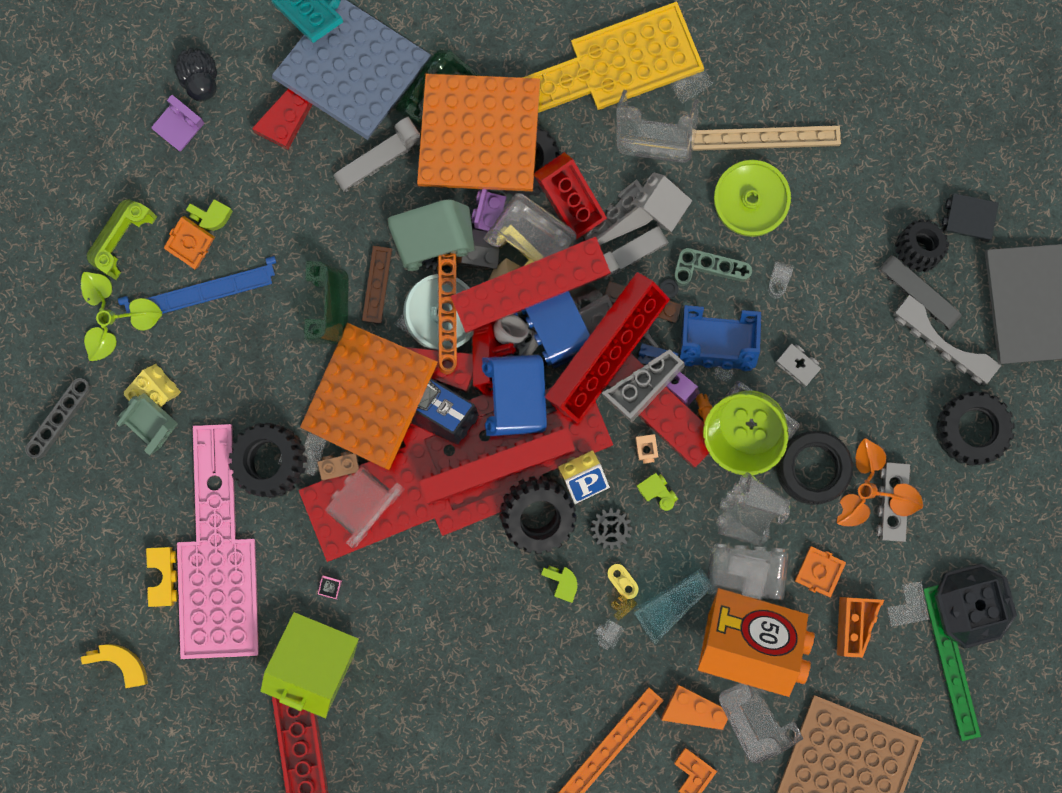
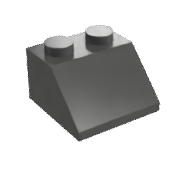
(485, 255)

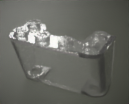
(750, 510)
(719, 560)
(755, 723)

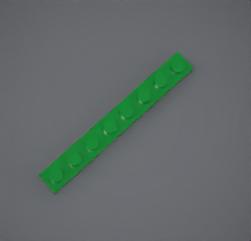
(953, 673)

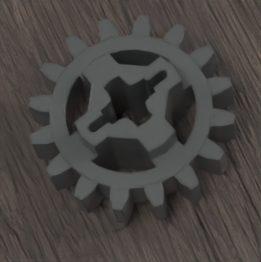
(604, 522)

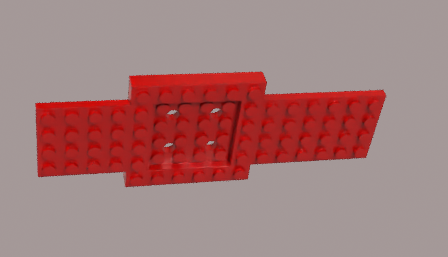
(426, 455)

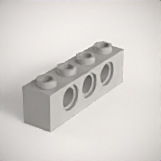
(898, 532)

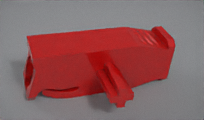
(486, 346)

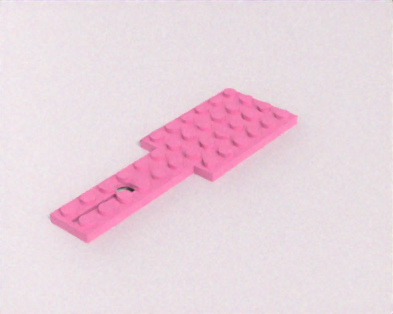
(217, 570)

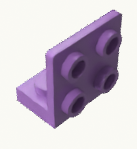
(177, 124)
(489, 209)

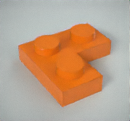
(699, 772)

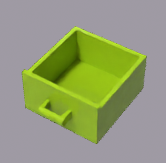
(309, 665)

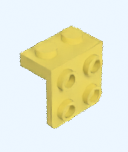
(154, 384)

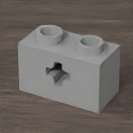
(788, 364)

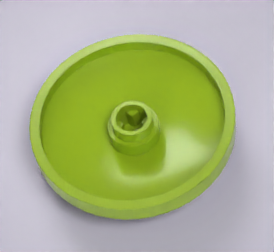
(752, 198)

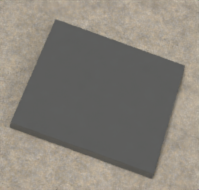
(1026, 302)

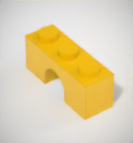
(163, 560)

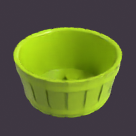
(738, 446)

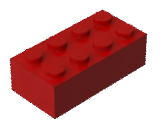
(570, 195)

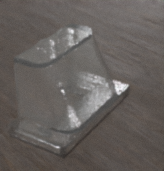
(361, 503)

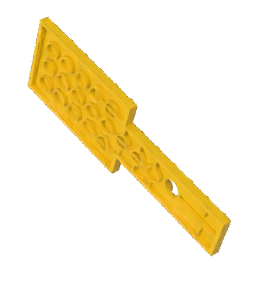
(624, 56)

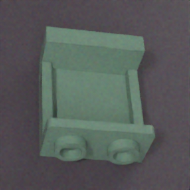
(148, 422)

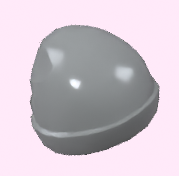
(510, 330)

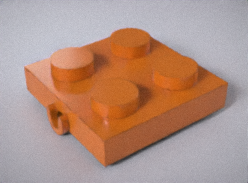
(189, 242)
(820, 571)

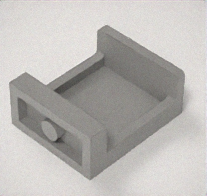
(662, 201)

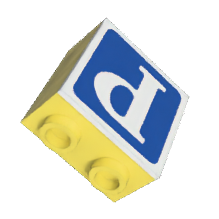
(583, 477)

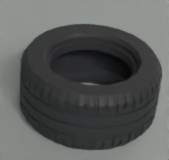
(842, 463)

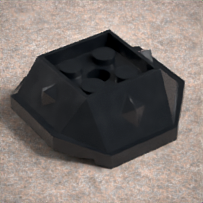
(957, 608)

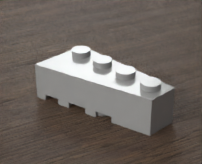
(641, 388)

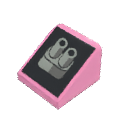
(329, 587)

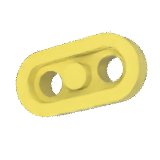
(624, 580)

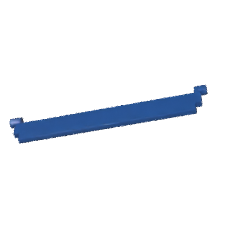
(212, 289)

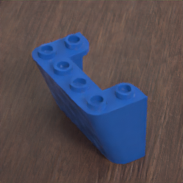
(720, 341)

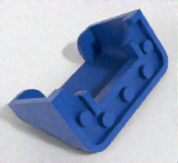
(516, 394)

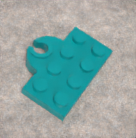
(311, 17)

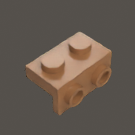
(339, 466)

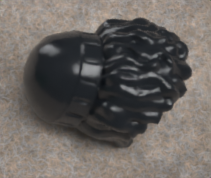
(197, 73)

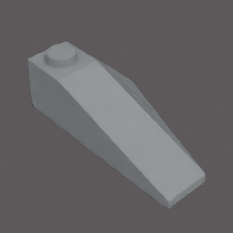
(622, 217)

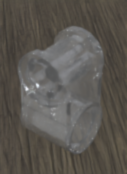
(780, 276)

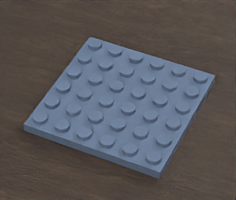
(353, 70)

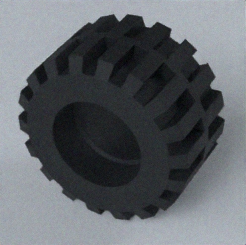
(930, 237)

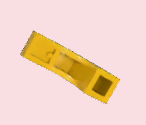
(129, 663)

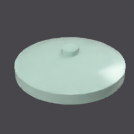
(422, 313)

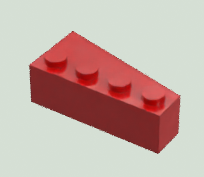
(283, 119)

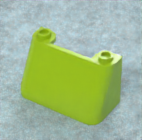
(125, 214)

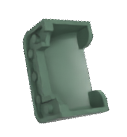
(432, 232)

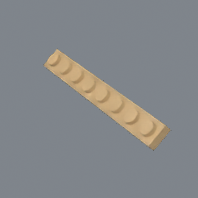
(767, 138)

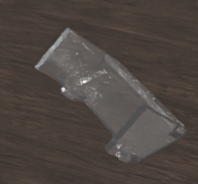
(654, 138)

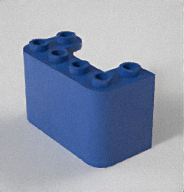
(558, 328)

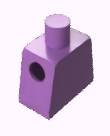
(684, 390)

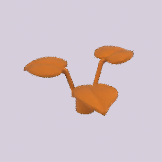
(904, 501)

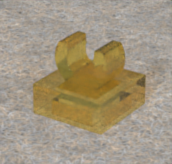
(624, 608)

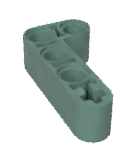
(714, 269)

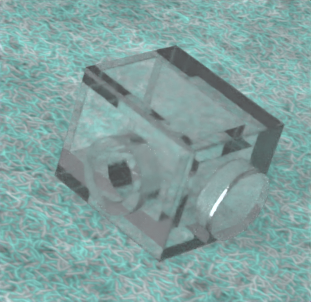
(608, 634)

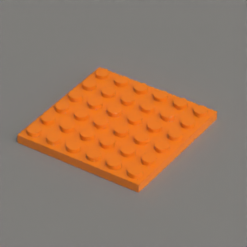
(479, 132)
(368, 395)

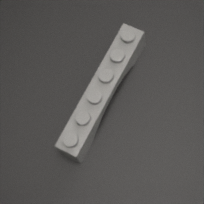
(914, 316)

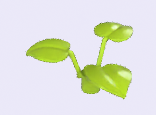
(98, 341)

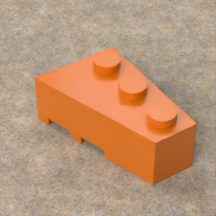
(855, 625)
(693, 709)

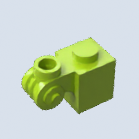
(655, 487)

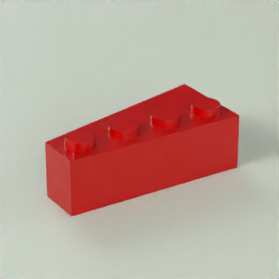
(459, 378)

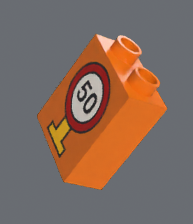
(756, 643)

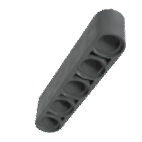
(914, 286)
(50, 423)

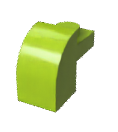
(214, 218)
(567, 582)

